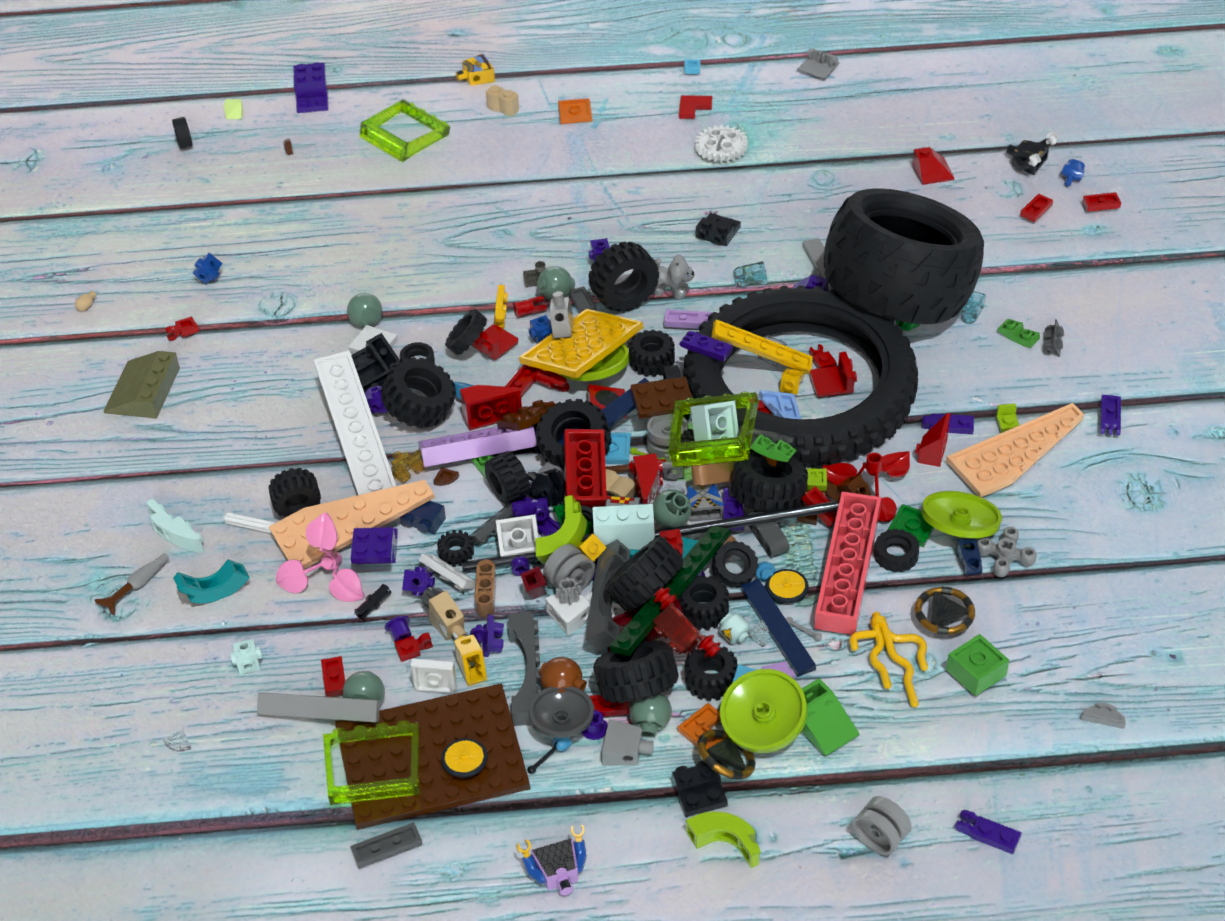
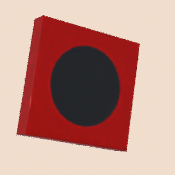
(603, 395)

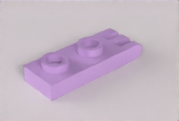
(685, 319)

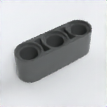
(770, 537)

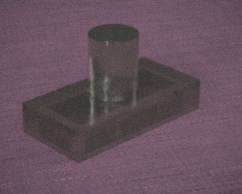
(531, 276)

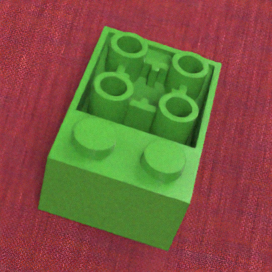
(826, 720)

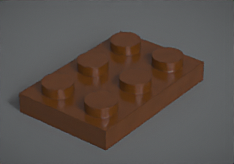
(659, 396)
(525, 416)

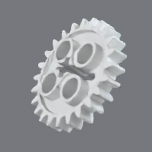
(712, 140)

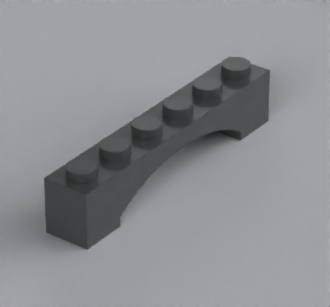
(601, 627)
(522, 633)

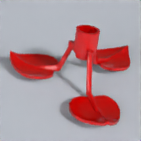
(893, 464)

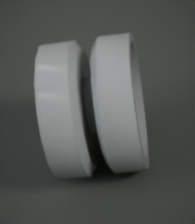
(659, 434)
(571, 563)
(881, 825)

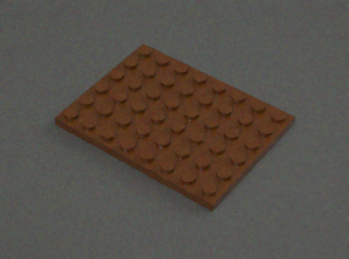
(470, 714)

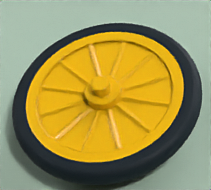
(787, 586)
(464, 757)

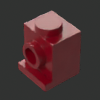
(534, 582)

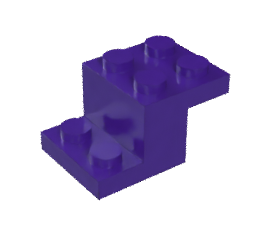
(310, 87)
(374, 545)

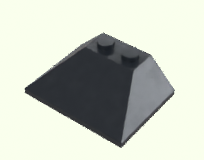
(374, 362)

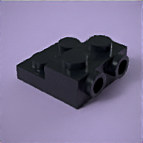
(717, 229)
(698, 789)

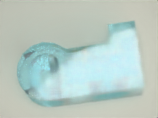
(750, 274)
(973, 308)

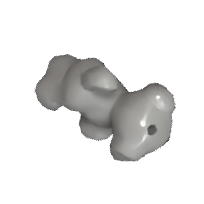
(674, 276)

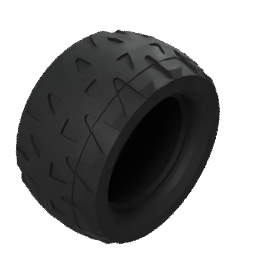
(903, 256)

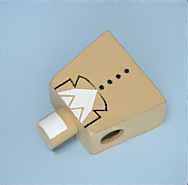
(446, 616)

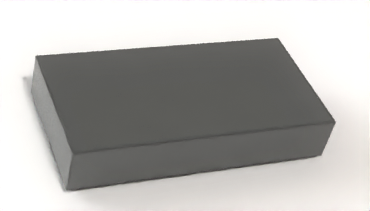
(581, 299)

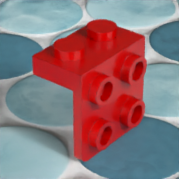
(495, 341)
(834, 379)

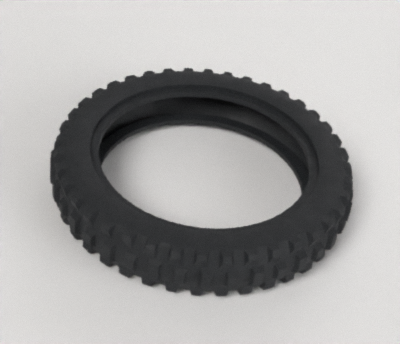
(828, 314)

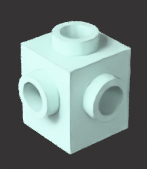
(246, 656)

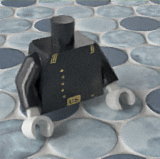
(1031, 155)

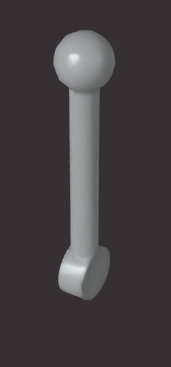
(817, 636)

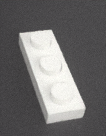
(447, 572)

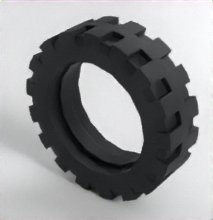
(466, 332)

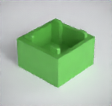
(977, 664)

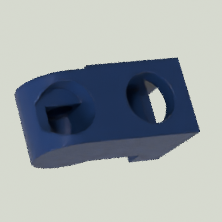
(969, 556)

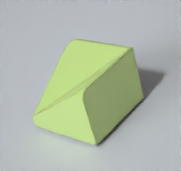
(233, 109)

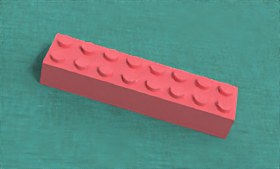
(848, 563)

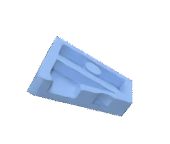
(780, 404)

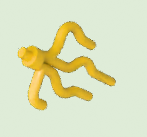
(882, 634)

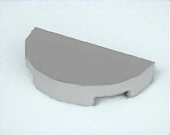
(1104, 714)

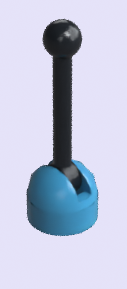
(558, 744)

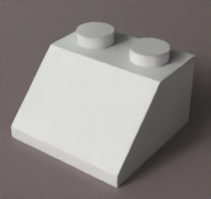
(517, 535)

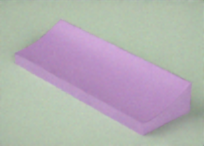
(475, 444)

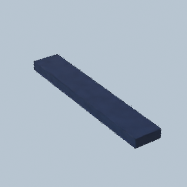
(618, 408)
(778, 628)

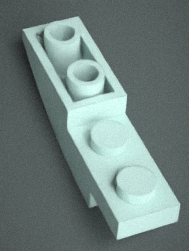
(173, 530)

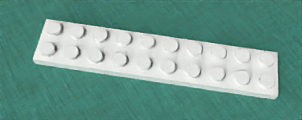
(354, 423)

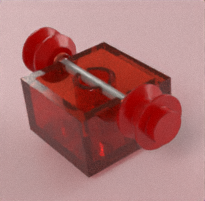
(677, 627)

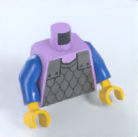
(556, 863)

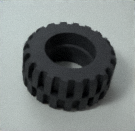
(614, 263)
(410, 407)
(568, 416)
(766, 486)
(644, 574)
(637, 676)

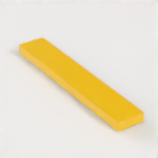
(761, 346)

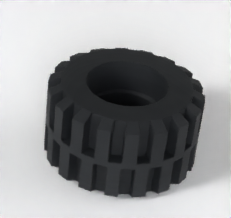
(651, 352)
(507, 477)
(293, 491)
(705, 590)
(705, 684)

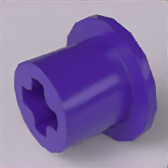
(399, 628)
(597, 728)

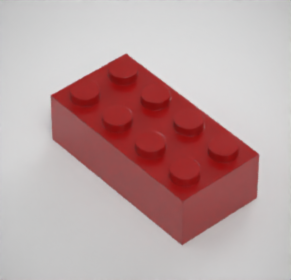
(585, 466)

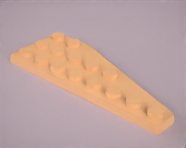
(1010, 454)
(359, 511)

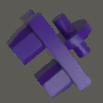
(535, 507)
(486, 636)

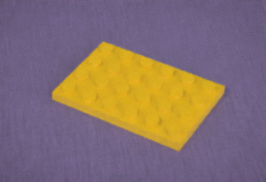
(592, 339)

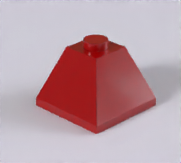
(931, 166)
(934, 443)

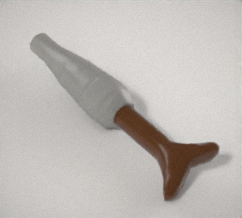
(134, 581)

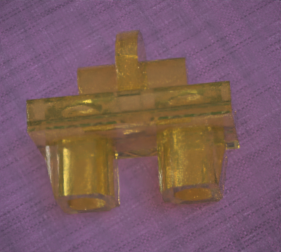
(405, 462)

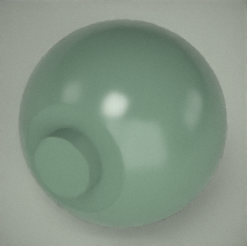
(554, 280)
(364, 310)
(671, 509)
(364, 686)
(651, 714)

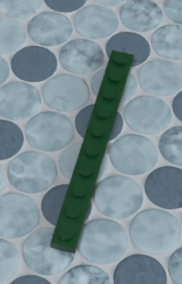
(693, 563)

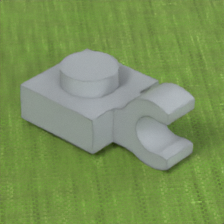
(671, 472)

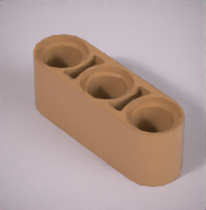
(712, 473)
(485, 588)

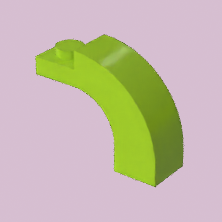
(570, 532)
(724, 827)

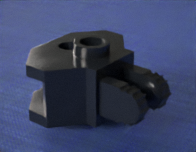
(546, 485)

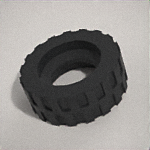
(745, 553)
(892, 562)

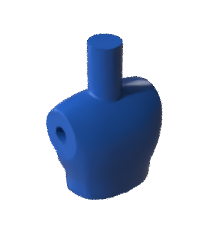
(1073, 171)

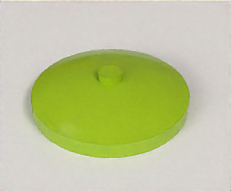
(607, 367)
(961, 514)
(763, 710)

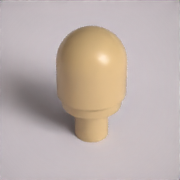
(85, 301)

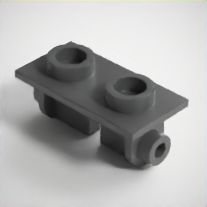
(1053, 339)

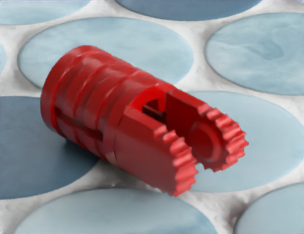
(527, 306)
(552, 380)

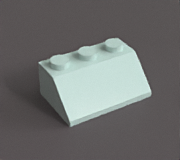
(714, 421)
(628, 523)

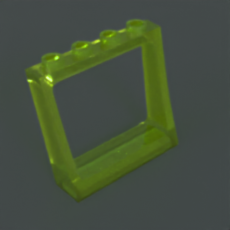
(391, 144)
(716, 449)
(378, 789)

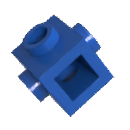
(204, 270)
(540, 328)

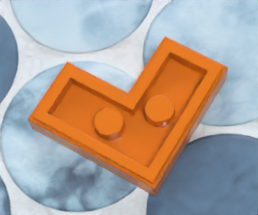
(700, 722)

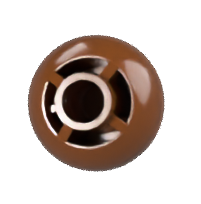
(561, 673)

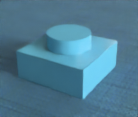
(692, 66)

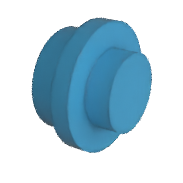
(765, 570)

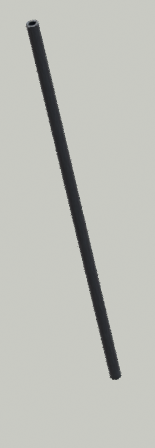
(698, 528)

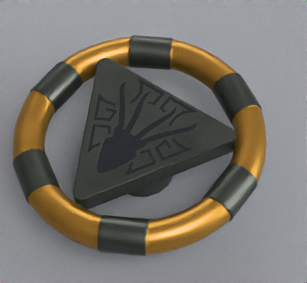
(945, 610)
(724, 754)

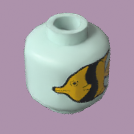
(734, 628)

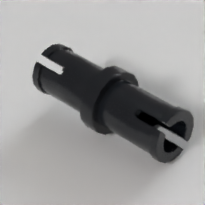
(372, 601)

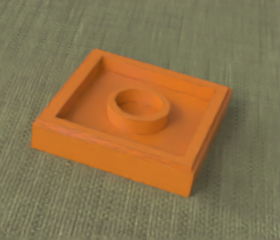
(575, 111)

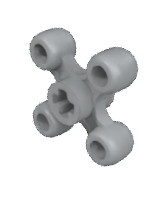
(1006, 551)

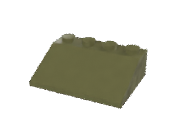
(144, 385)

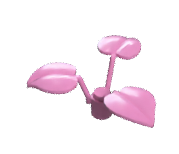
(322, 534)

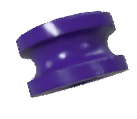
(522, 562)

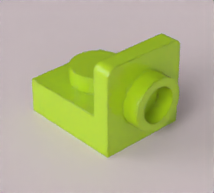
(1006, 417)
(817, 478)

